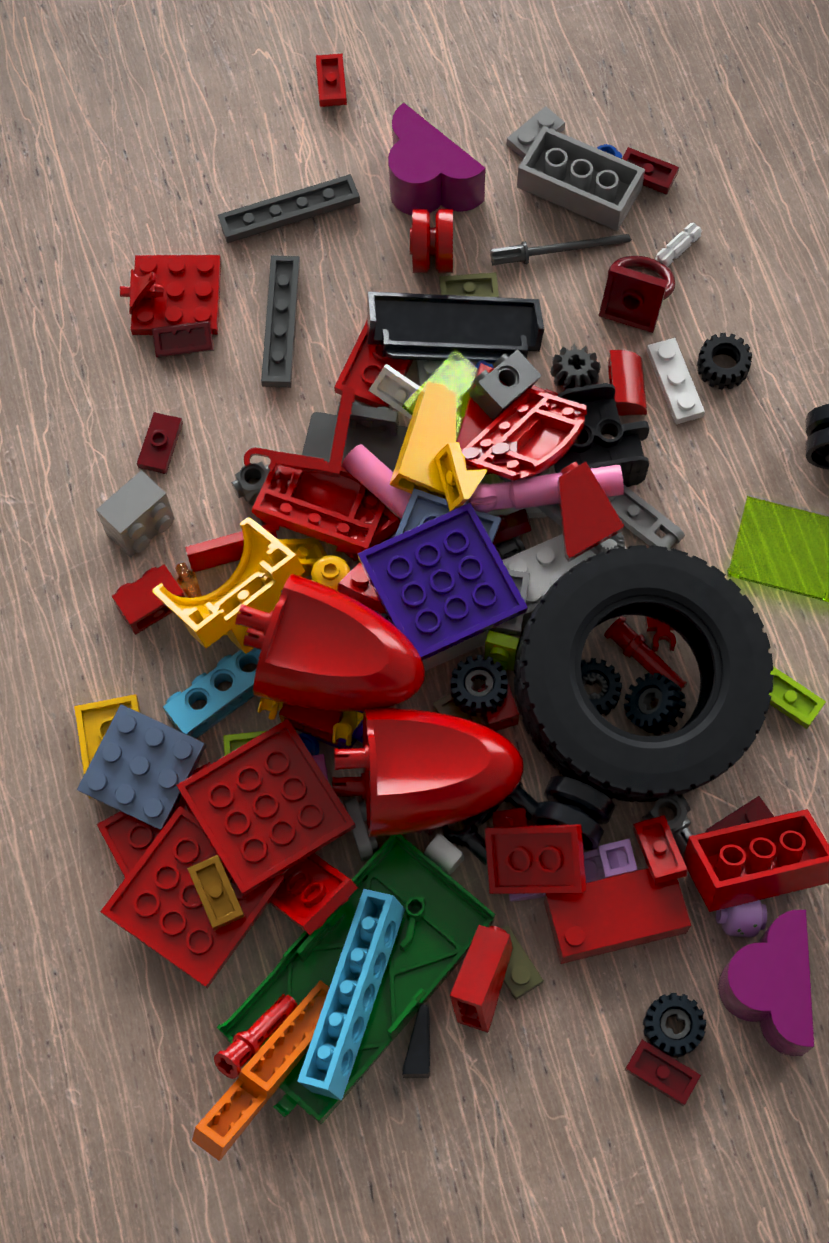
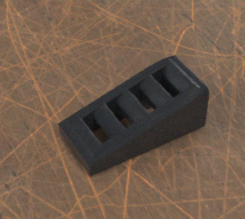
(418, 1053)

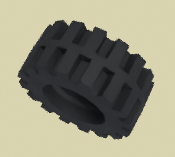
(725, 346)

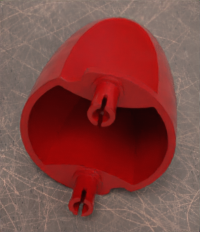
(329, 651)
(426, 770)

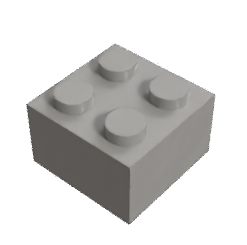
(136, 514)

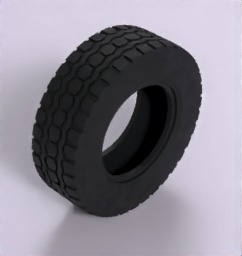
(707, 615)

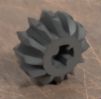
(572, 359)

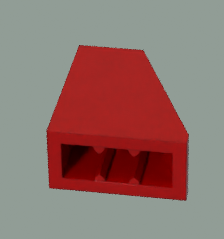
(585, 511)
(481, 977)

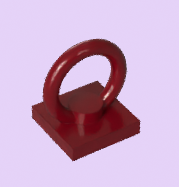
(635, 296)

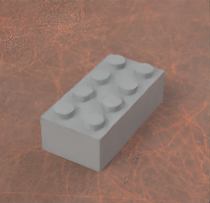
(580, 178)

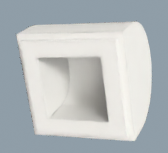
(444, 854)

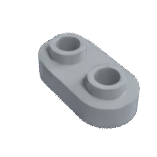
(364, 843)

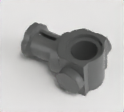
(250, 491)
(679, 824)

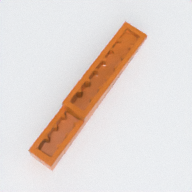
(260, 1077)

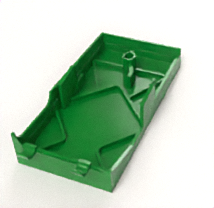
(428, 946)

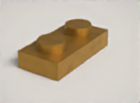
(216, 892)

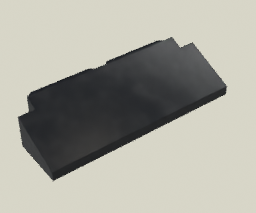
(436, 325)

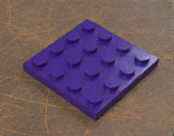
(443, 581)

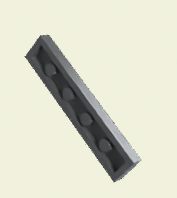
(289, 208)
(280, 321)

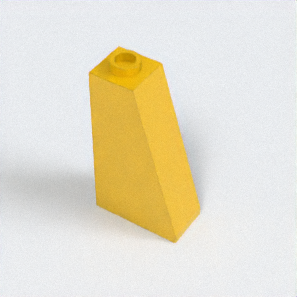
(428, 432)

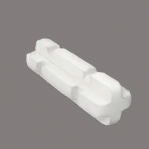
(679, 244)

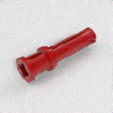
(634, 646)
(248, 1042)

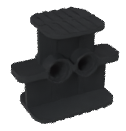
(604, 419)

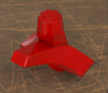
(141, 288)

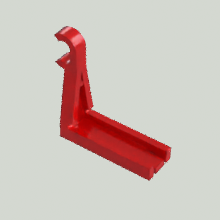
(309, 463)

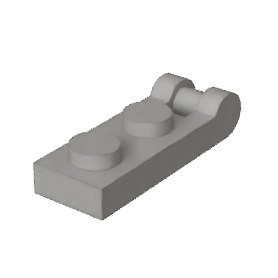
(645, 520)

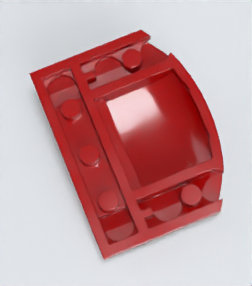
(543, 431)
(320, 507)

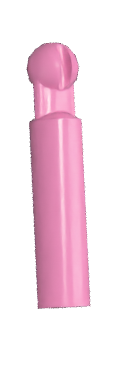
(376, 478)
(538, 490)

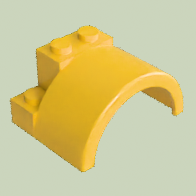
(254, 583)

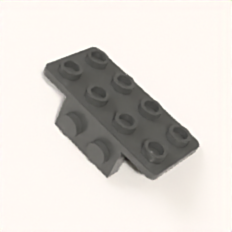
(372, 427)

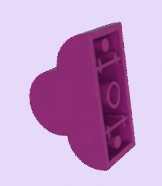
(430, 168)
(773, 986)

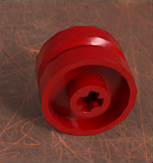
(432, 240)

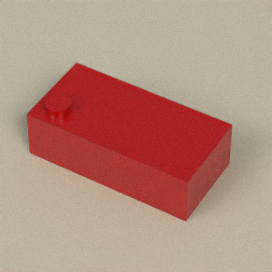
(758, 860)
(615, 915)

